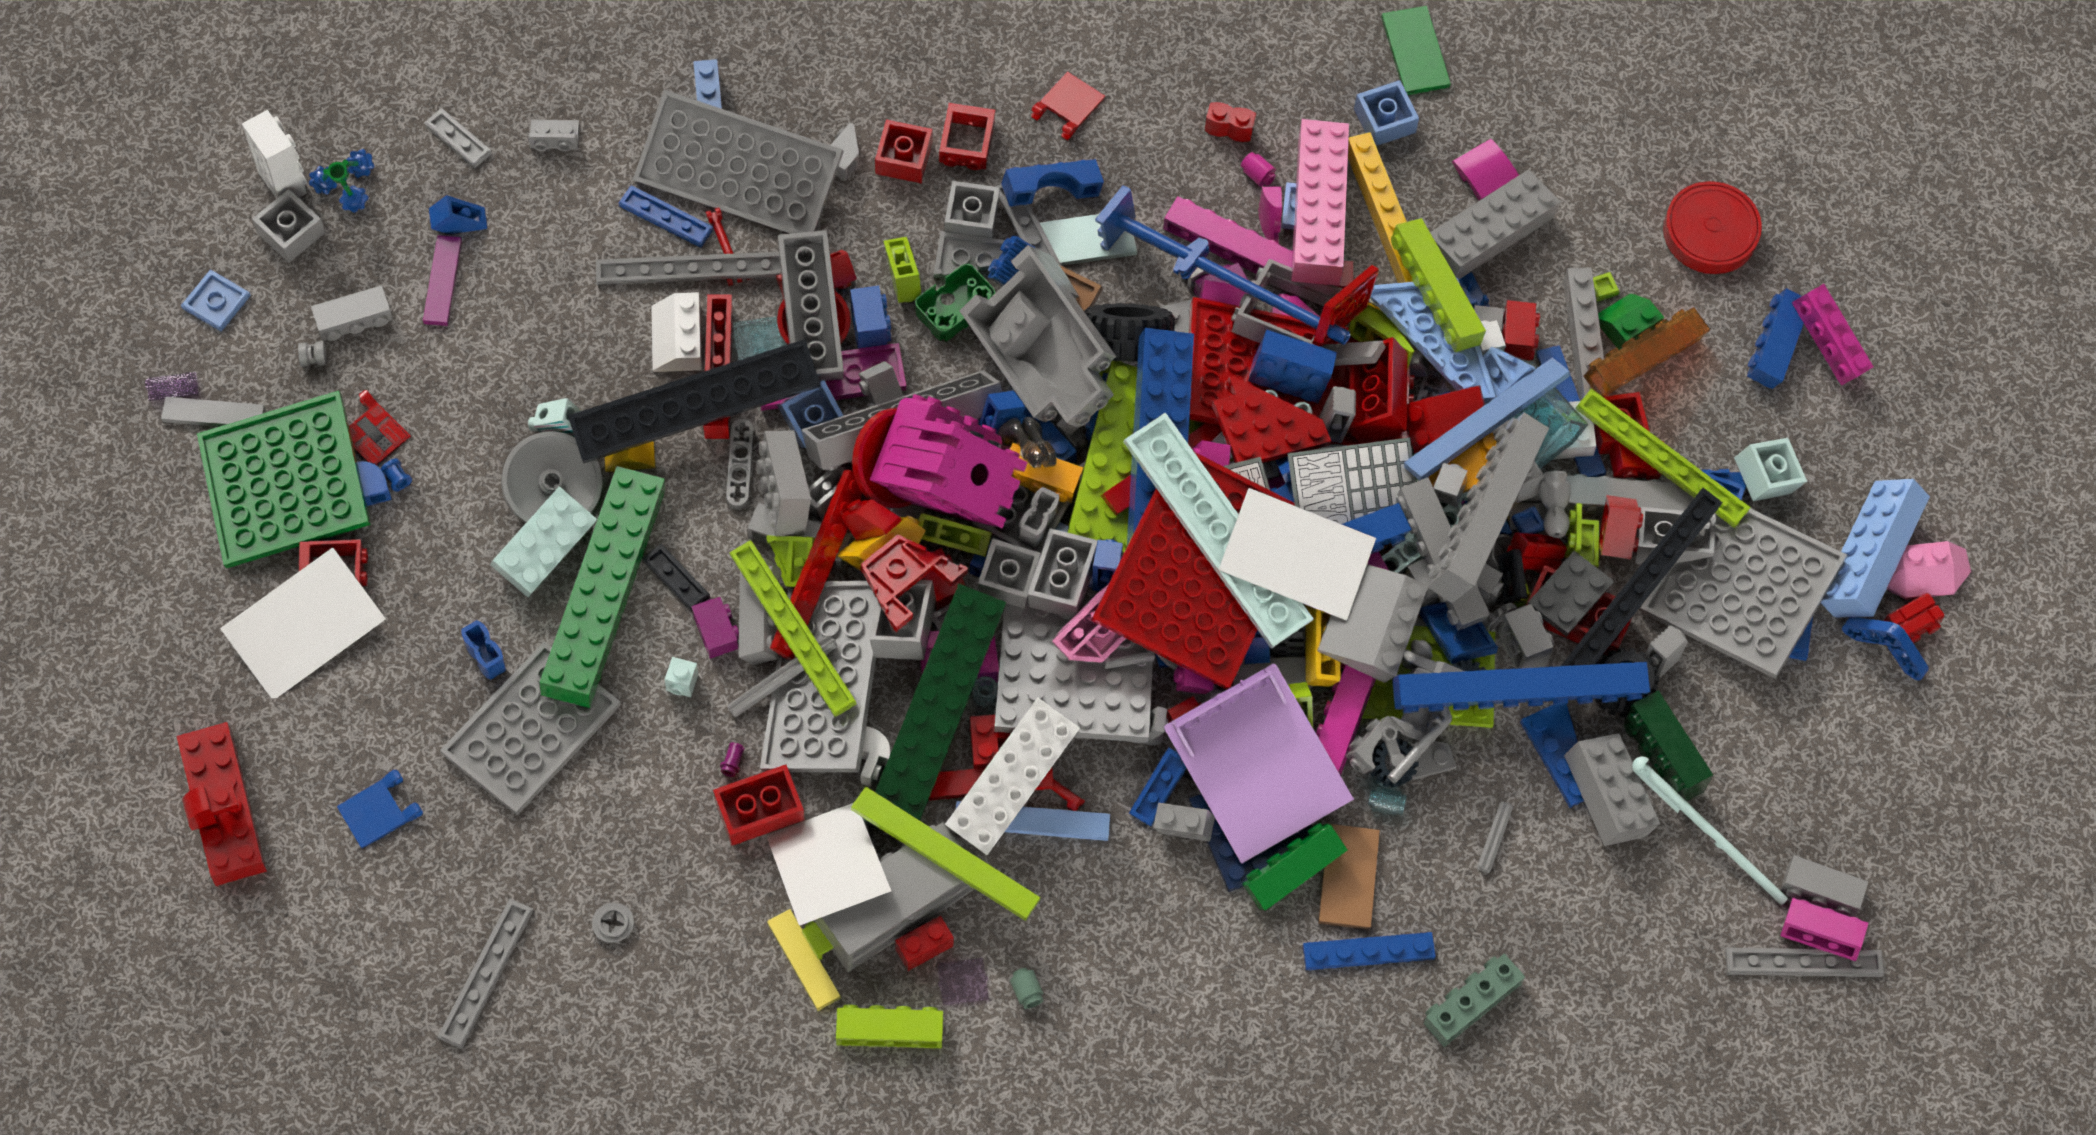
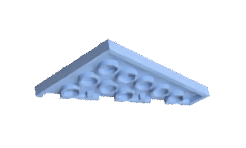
(1410, 314)

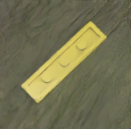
(803, 960)

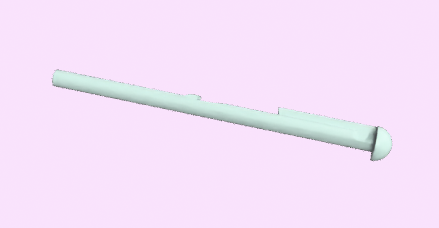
(1676, 802)

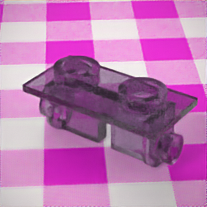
(172, 386)

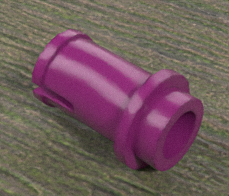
(732, 760)

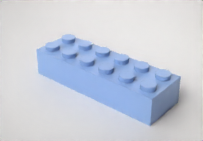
(1875, 547)

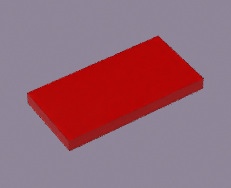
(1346, 304)

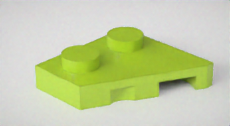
(790, 555)

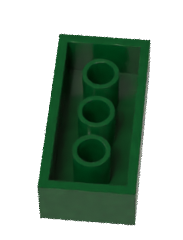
(1667, 746)

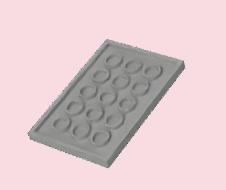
(524, 737)

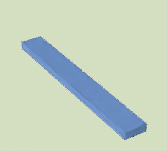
(1486, 419)

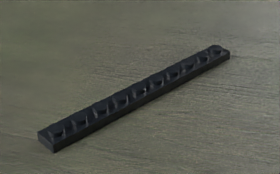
(1644, 580)

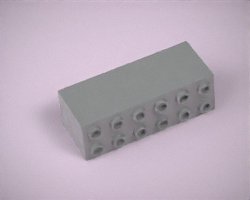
(916, 895)

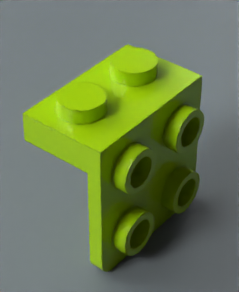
(1583, 536)

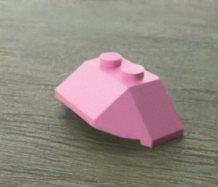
(1930, 569)
(1085, 639)

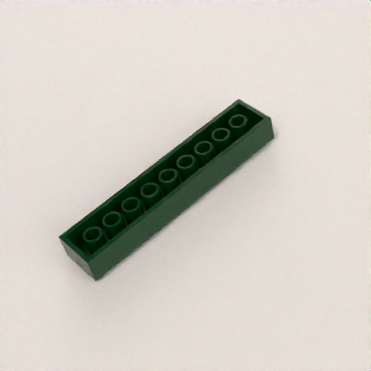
(940, 700)

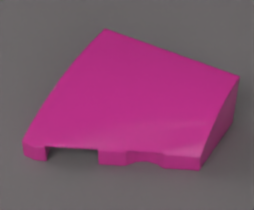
(1270, 212)

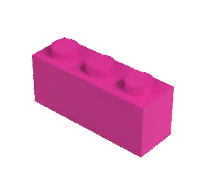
(1824, 929)

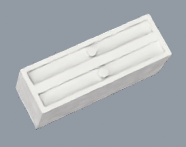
(1012, 776)

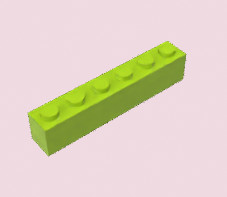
(1438, 285)

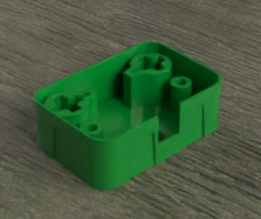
(963, 285)

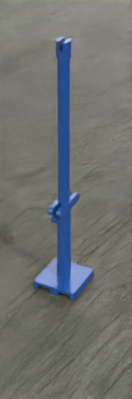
(1120, 216)

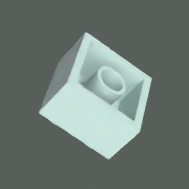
(1770, 469)

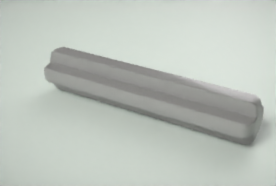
(1494, 838)

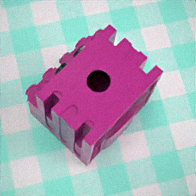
(947, 462)

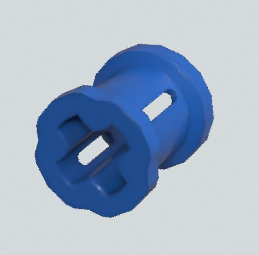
(396, 474)

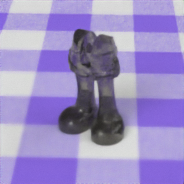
(1029, 437)

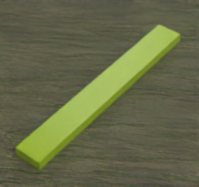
(1659, 455)
(793, 628)
(945, 853)

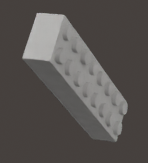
(834, 440)
(1487, 507)

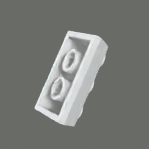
(677, 333)

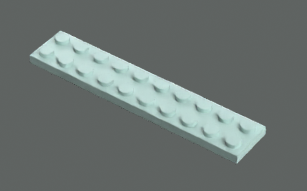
(1210, 522)

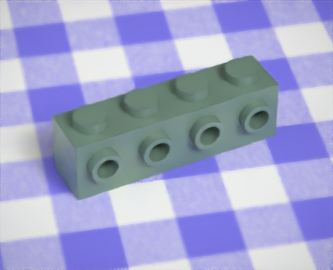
(1474, 999)

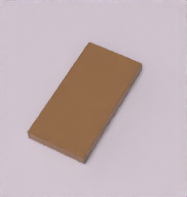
(1350, 880)

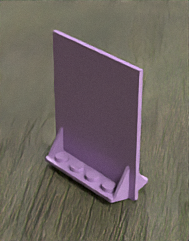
(1258, 763)

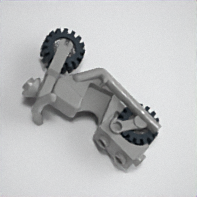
(1392, 760)

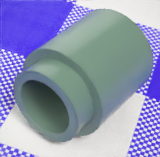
(1027, 988)

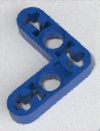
(1893, 637)

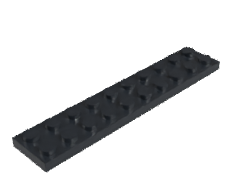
(694, 401)

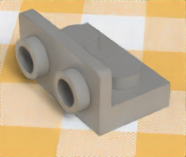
(554, 134)

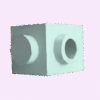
(681, 677)

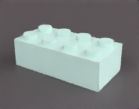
(543, 542)

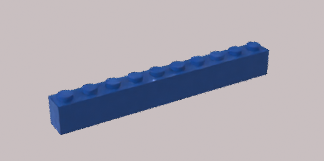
(1520, 686)

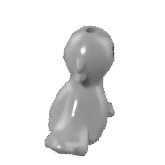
(1555, 496)

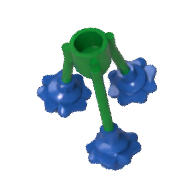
(326, 179)

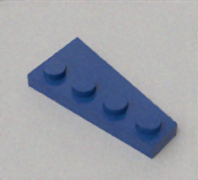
(1553, 737)

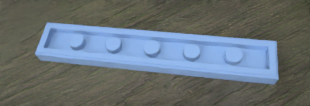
(1060, 823)

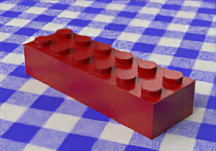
(233, 842)

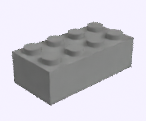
(783, 483)
(1611, 789)

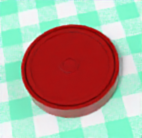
(1712, 227)

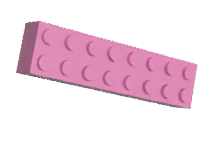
(1320, 202)

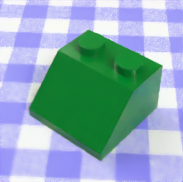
(1629, 319)

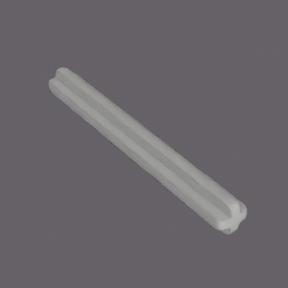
(774, 681)

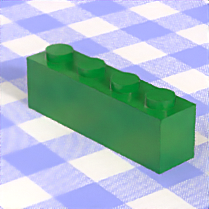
(1294, 866)

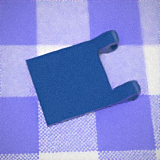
(375, 812)

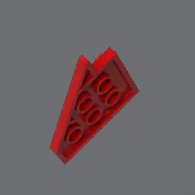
(1265, 425)

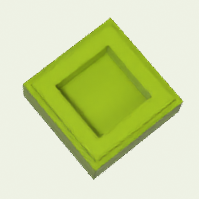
(1605, 286)

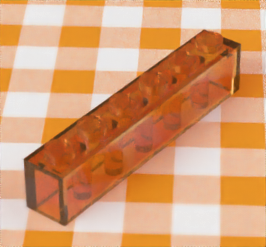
(1646, 352)

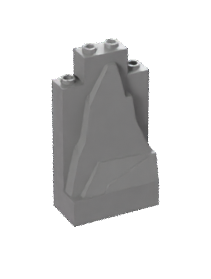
(1066, 358)

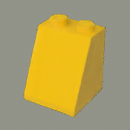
(861, 550)

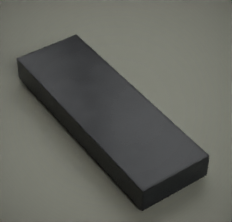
(675, 577)

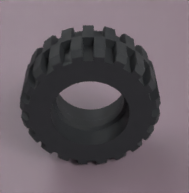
(1124, 323)

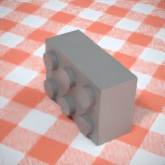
(1062, 573)
(912, 638)

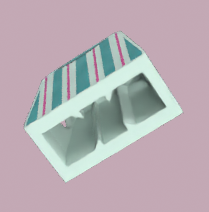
(553, 417)

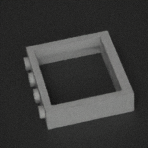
(1278, 276)

